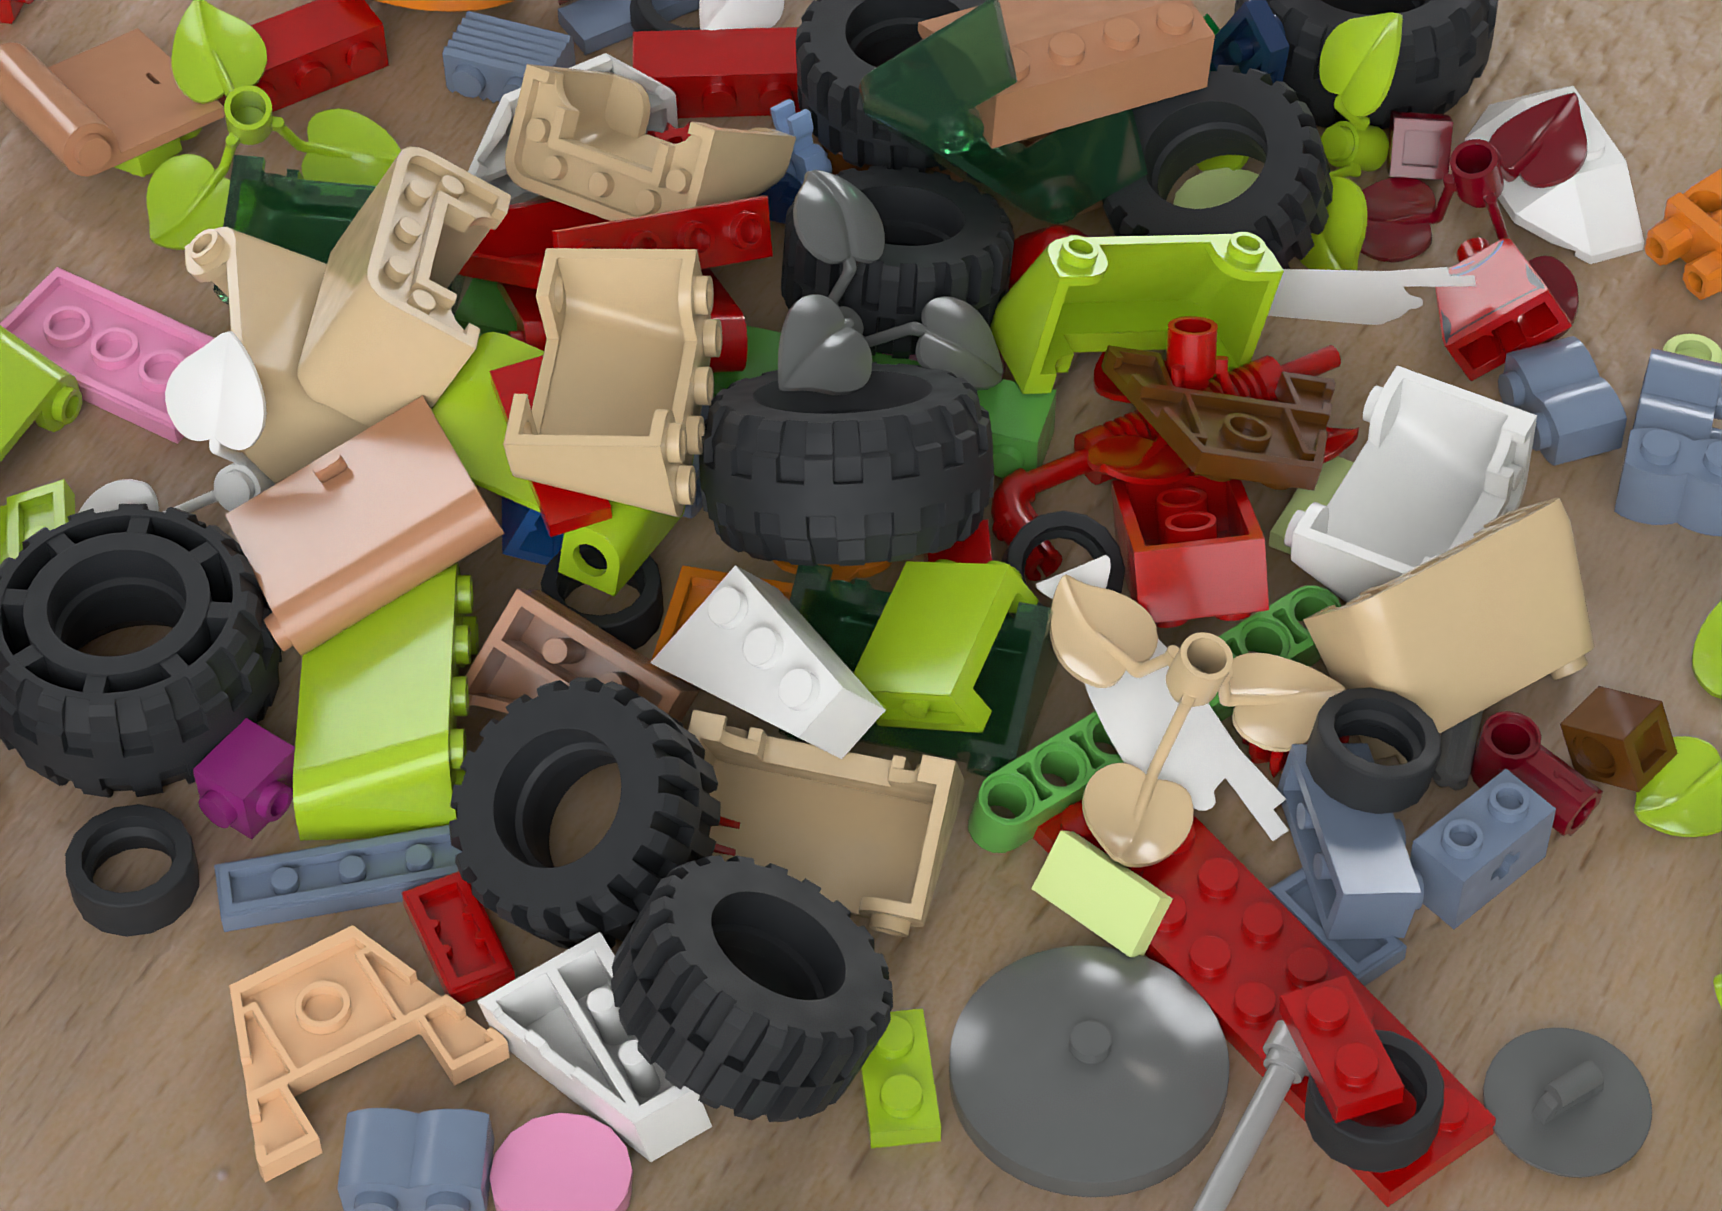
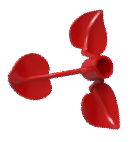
(1190, 365)

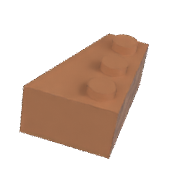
(547, 642)

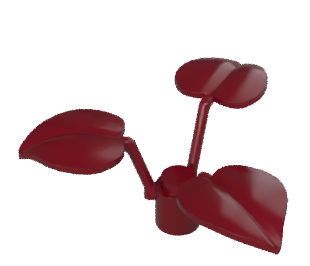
(1538, 145)

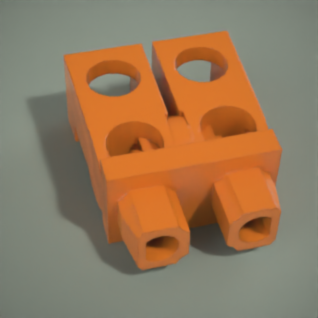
(1694, 234)

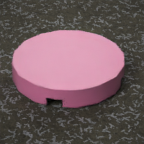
(562, 1166)

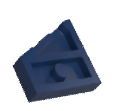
(1253, 41)

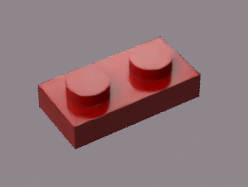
(1341, 1049)

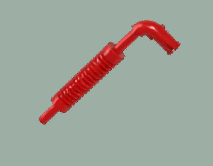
(1017, 491)

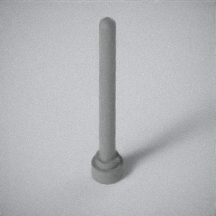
(1283, 1068)

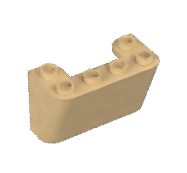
(619, 377)

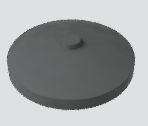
(1088, 1071)

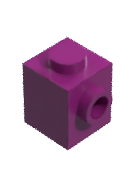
(246, 779)

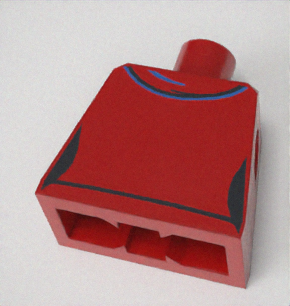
(1500, 314)

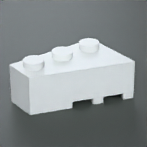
(571, 1034)

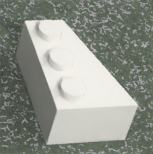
(771, 663)

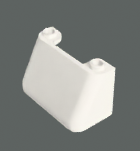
(1421, 485)

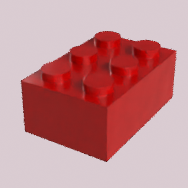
(1191, 549)

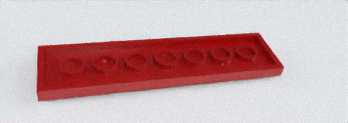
(1248, 950)

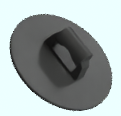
(1567, 1102)

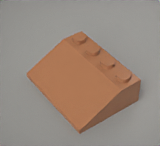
(1090, 61)

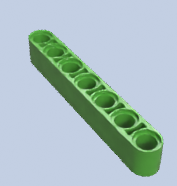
(1077, 758)

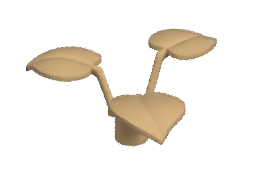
(1107, 633)

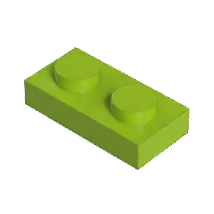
(901, 1085)

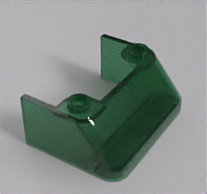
(931, 103)

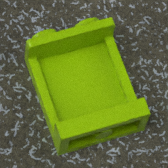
(937, 641)

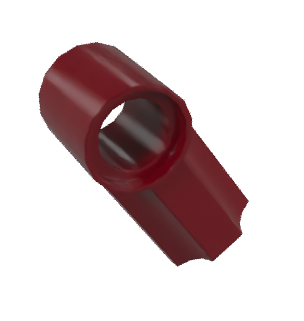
(1514, 744)

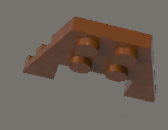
(1231, 434)

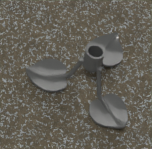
(824, 342)

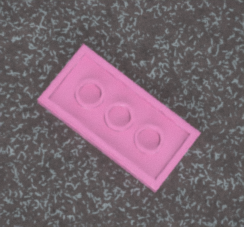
(109, 344)

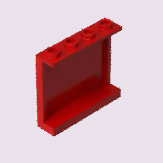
(719, 231)

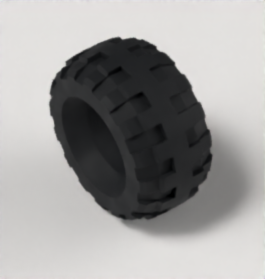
(1437, 61)
(848, 474)
(142, 713)

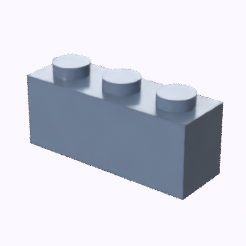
(1350, 857)

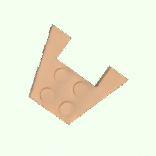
(328, 1014)

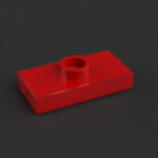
(458, 938)

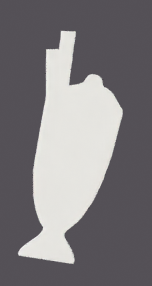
(1355, 294)
(1203, 754)

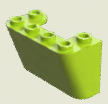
(477, 433)
(382, 716)

